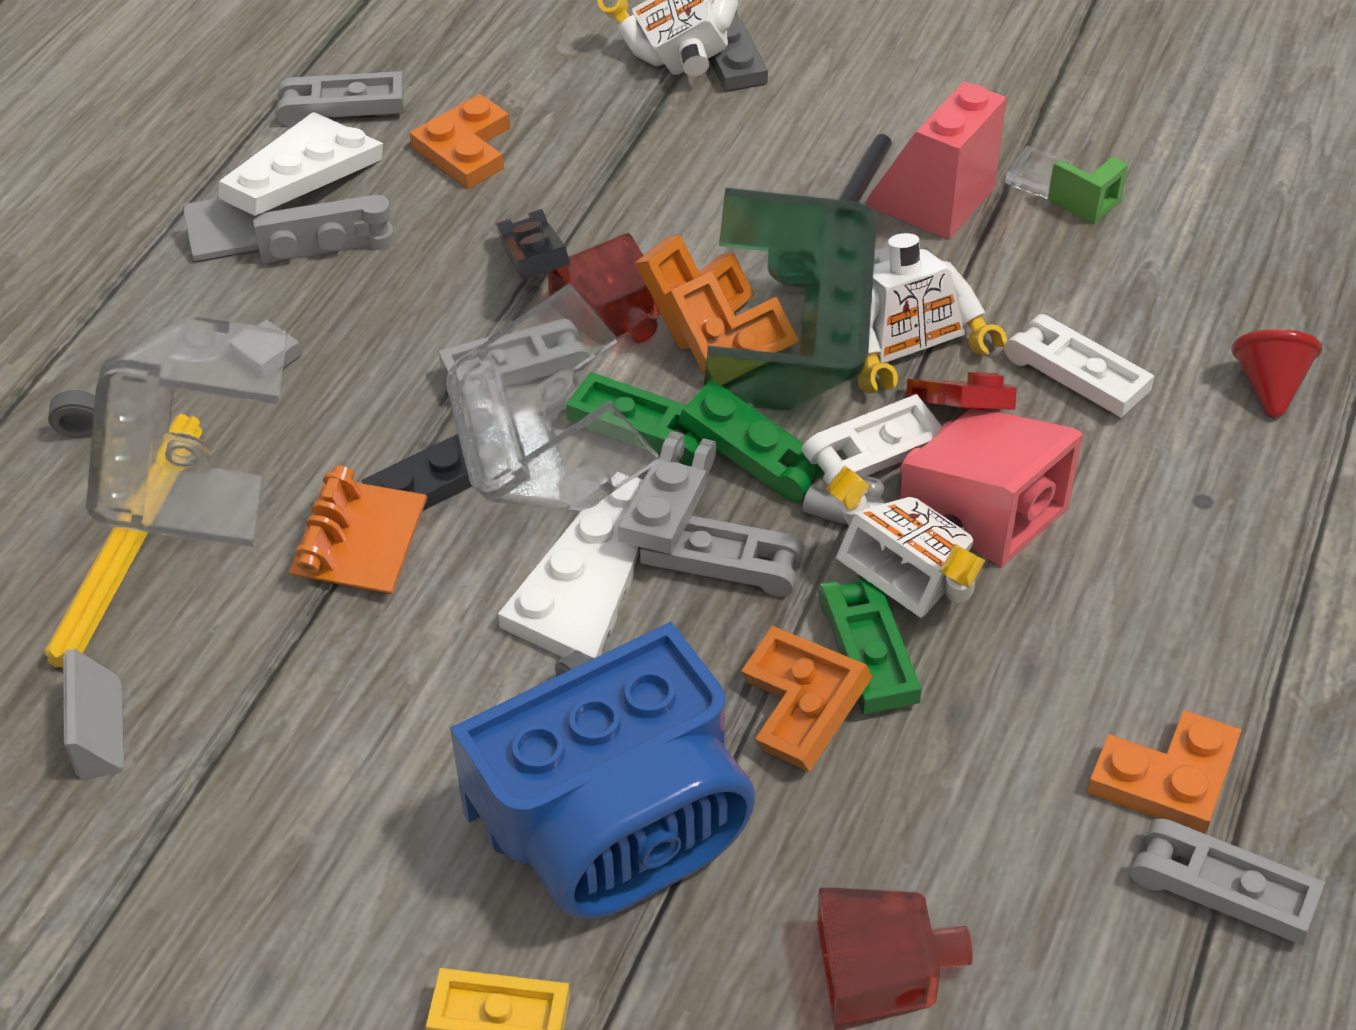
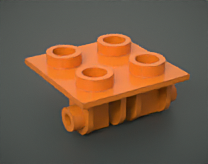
(357, 533)

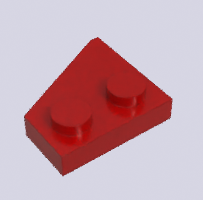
(979, 391)

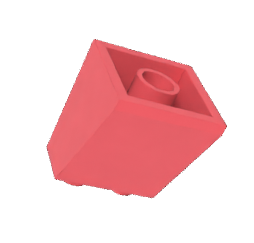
(946, 164)
(997, 476)

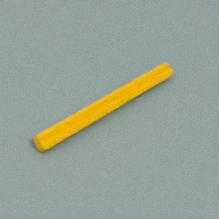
(104, 577)

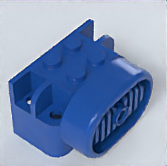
(608, 775)

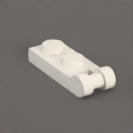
(1080, 364)
(873, 439)

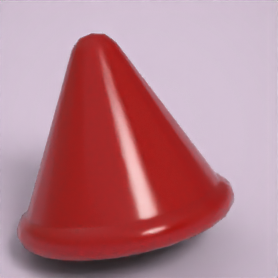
(1276, 364)

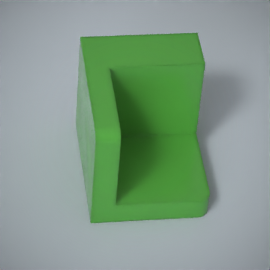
(1088, 194)

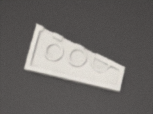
(297, 163)
(578, 584)

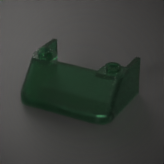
(811, 246)

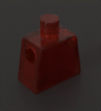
(612, 286)
(883, 953)

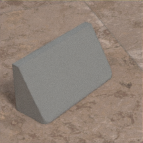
(219, 229)
(92, 717)

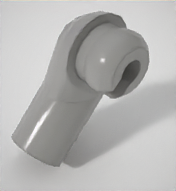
(824, 505)

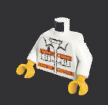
(675, 31)
(917, 306)
(904, 546)

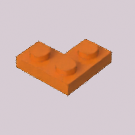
(459, 140)
(671, 266)
(710, 321)
(815, 691)
(1171, 785)

